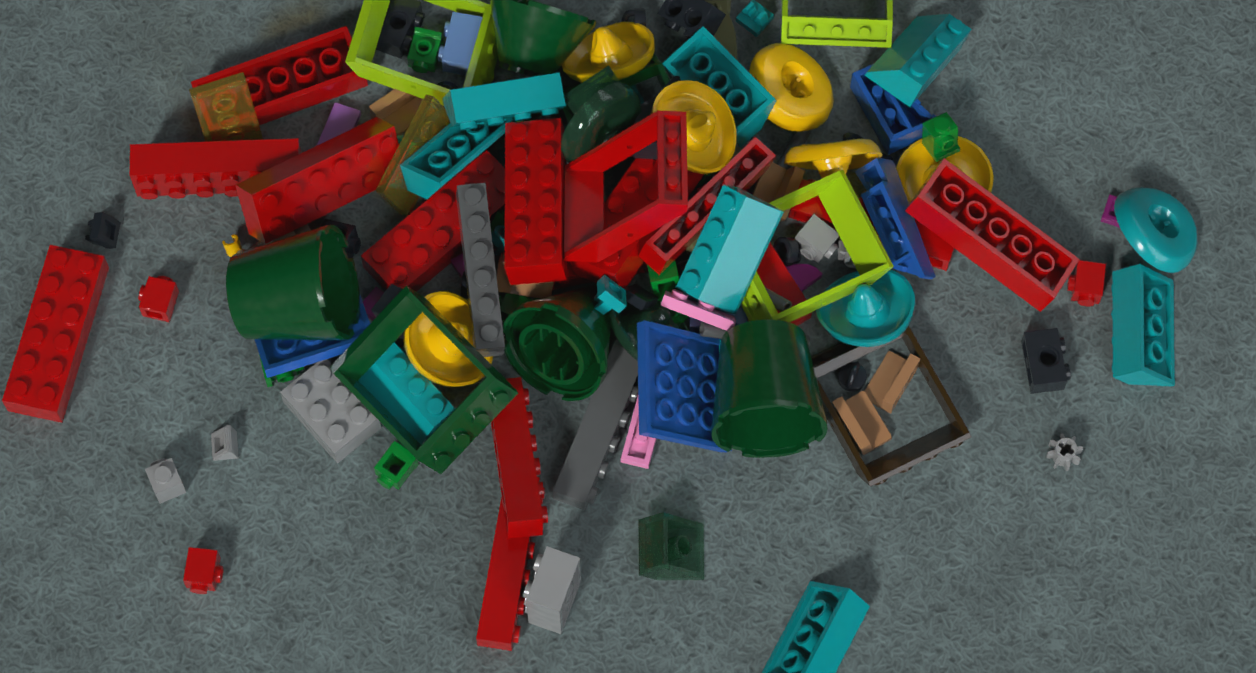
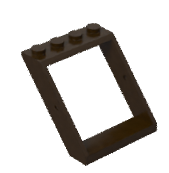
(907, 456)

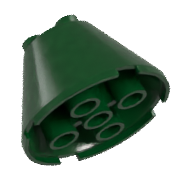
(536, 36)

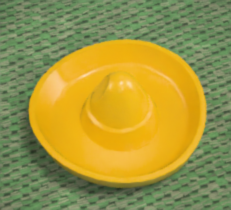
(621, 45)
(797, 84)
(709, 124)
(833, 156)
(917, 165)
(434, 352)

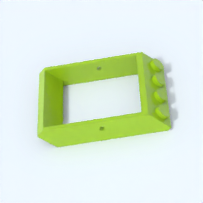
(837, 30)
(367, 35)
(856, 234)

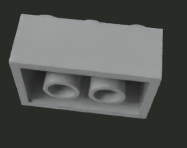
(329, 411)
(553, 589)

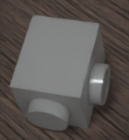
(817, 239)
(165, 479)

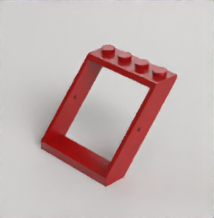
(584, 188)

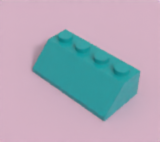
(919, 56)
(710, 63)
(504, 100)
(447, 155)
(729, 249)
(1143, 327)
(407, 394)
(818, 631)

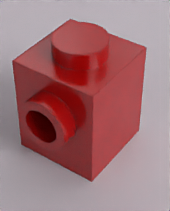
(1087, 283)
(158, 298)
(202, 570)

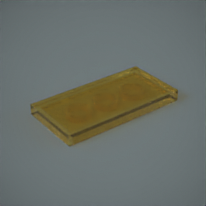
(226, 110)
(427, 122)

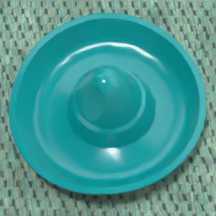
(1157, 227)
(872, 312)

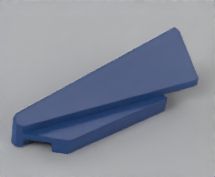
(896, 228)

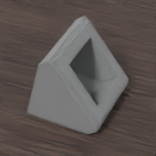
(224, 443)

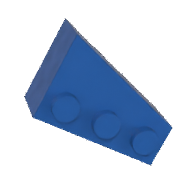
(889, 117)

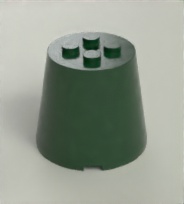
(295, 288)
(766, 391)

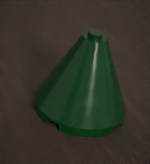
(560, 343)

